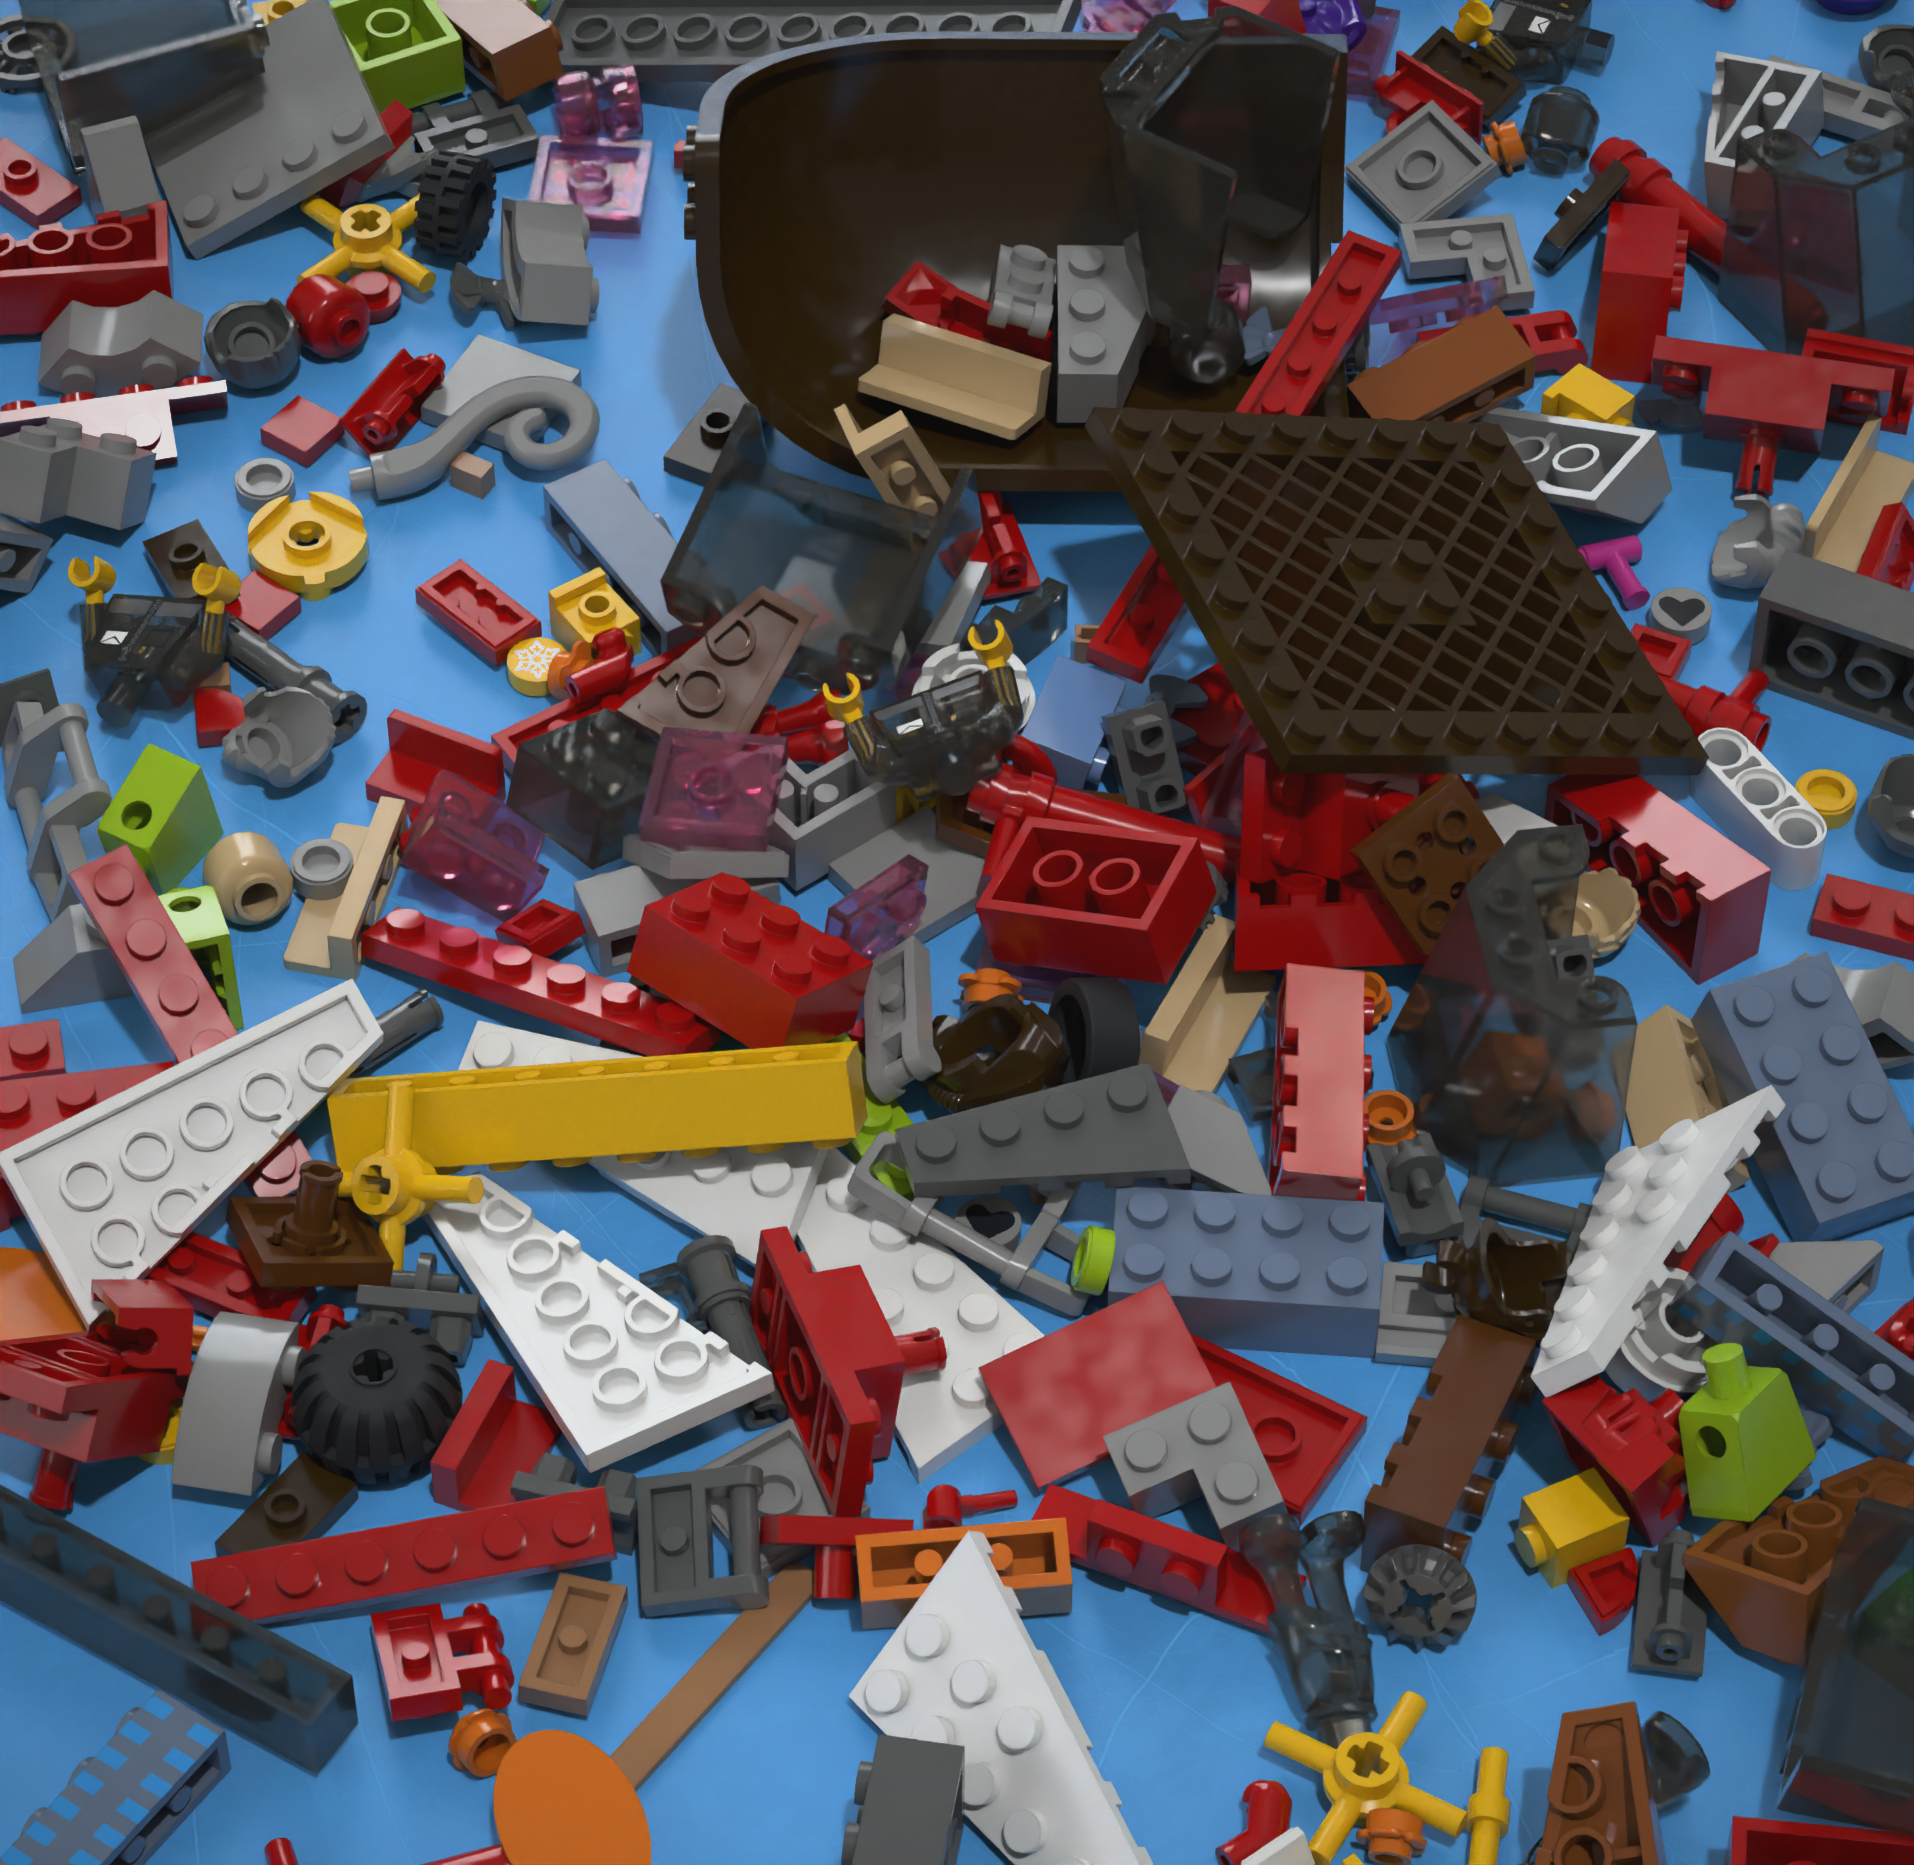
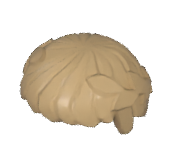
(1605, 910)

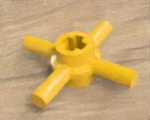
(367, 240)
(400, 1185)
(1366, 1776)

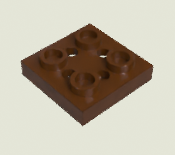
(1440, 862)
(310, 1236)

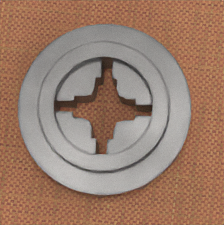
(1428, 1572)

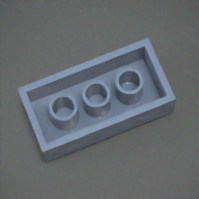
(1842, 1141)
(1256, 1266)

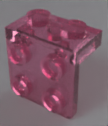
(476, 847)

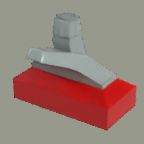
(394, 171)

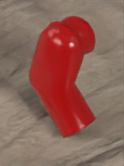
(609, 667)

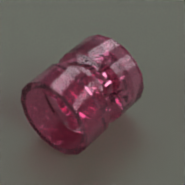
(578, 98)

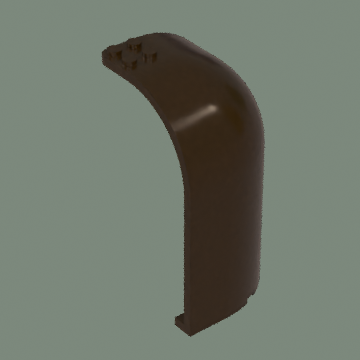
(936, 147)

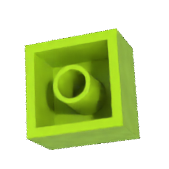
(403, 49)

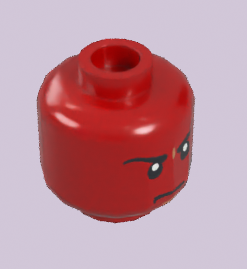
(327, 312)

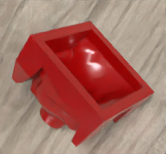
(1631, 1448)

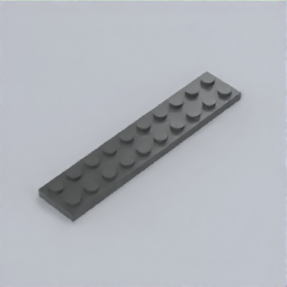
(712, 37)

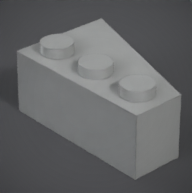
(1752, 99)
(1098, 330)

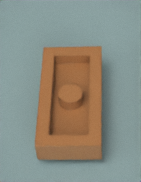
(573, 1644)

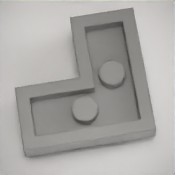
(1473, 247)

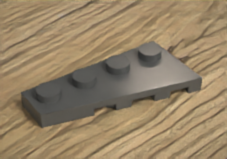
(1075, 1132)

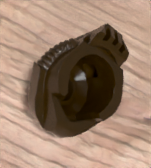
(1027, 1056)

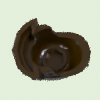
(1501, 1279)

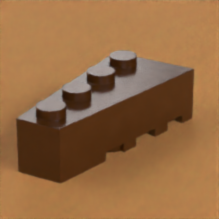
(1452, 1443)

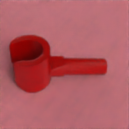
(947, 1505)

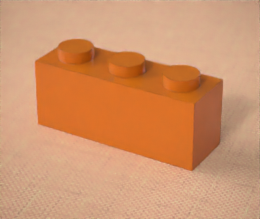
(902, 1564)

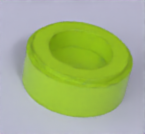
(1093, 1260)

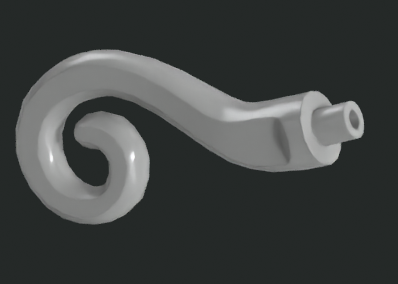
(420, 464)

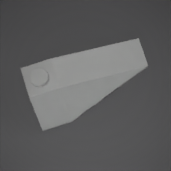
(1589, 463)

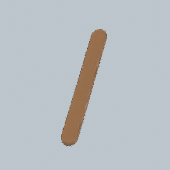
(713, 1675)

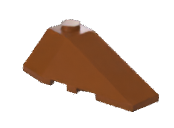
(1775, 1570)
(1601, 1793)

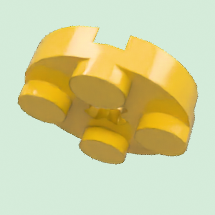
(314, 568)

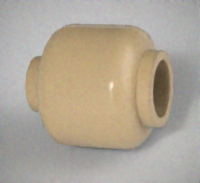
(248, 877)

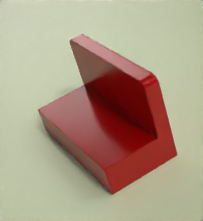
(423, 750)
(490, 1443)

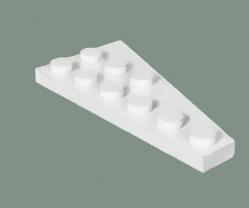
(152, 1162)
(714, 1194)
(1641, 1212)
(919, 1289)
(588, 1335)
(975, 1680)

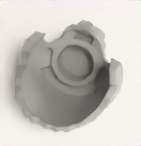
(1754, 544)
(281, 736)

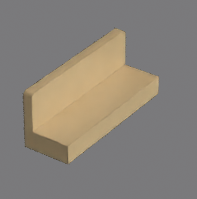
(958, 378)
(897, 462)
(1854, 500)
(330, 930)
(1205, 1013)
(1672, 1082)

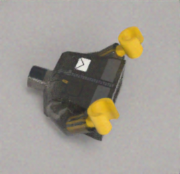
(1534, 37)
(151, 647)
(942, 735)

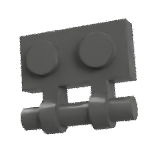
(477, 127)

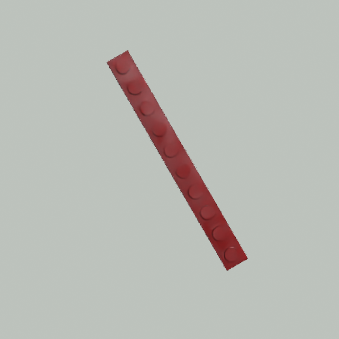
(1287, 384)

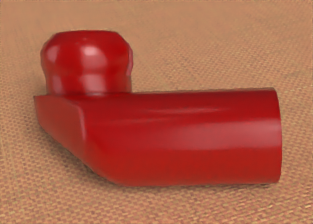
(1267, 1818)

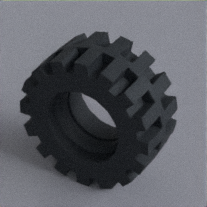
(455, 204)

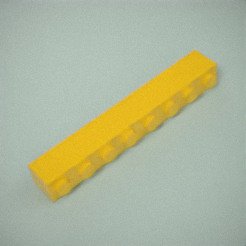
(613, 1108)

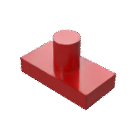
(833, 1545)

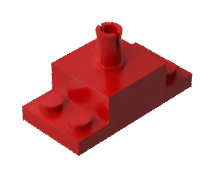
(1768, 398)
(1312, 817)
(834, 1363)
(81, 1405)

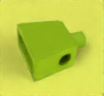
(162, 817)
(205, 933)
(1741, 1437)

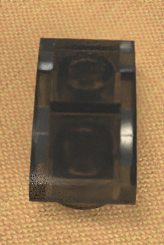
(1032, 626)

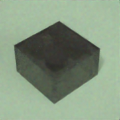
(584, 785)

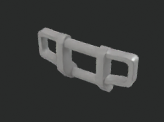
(52, 830)
(1014, 1267)

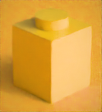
(1570, 1525)

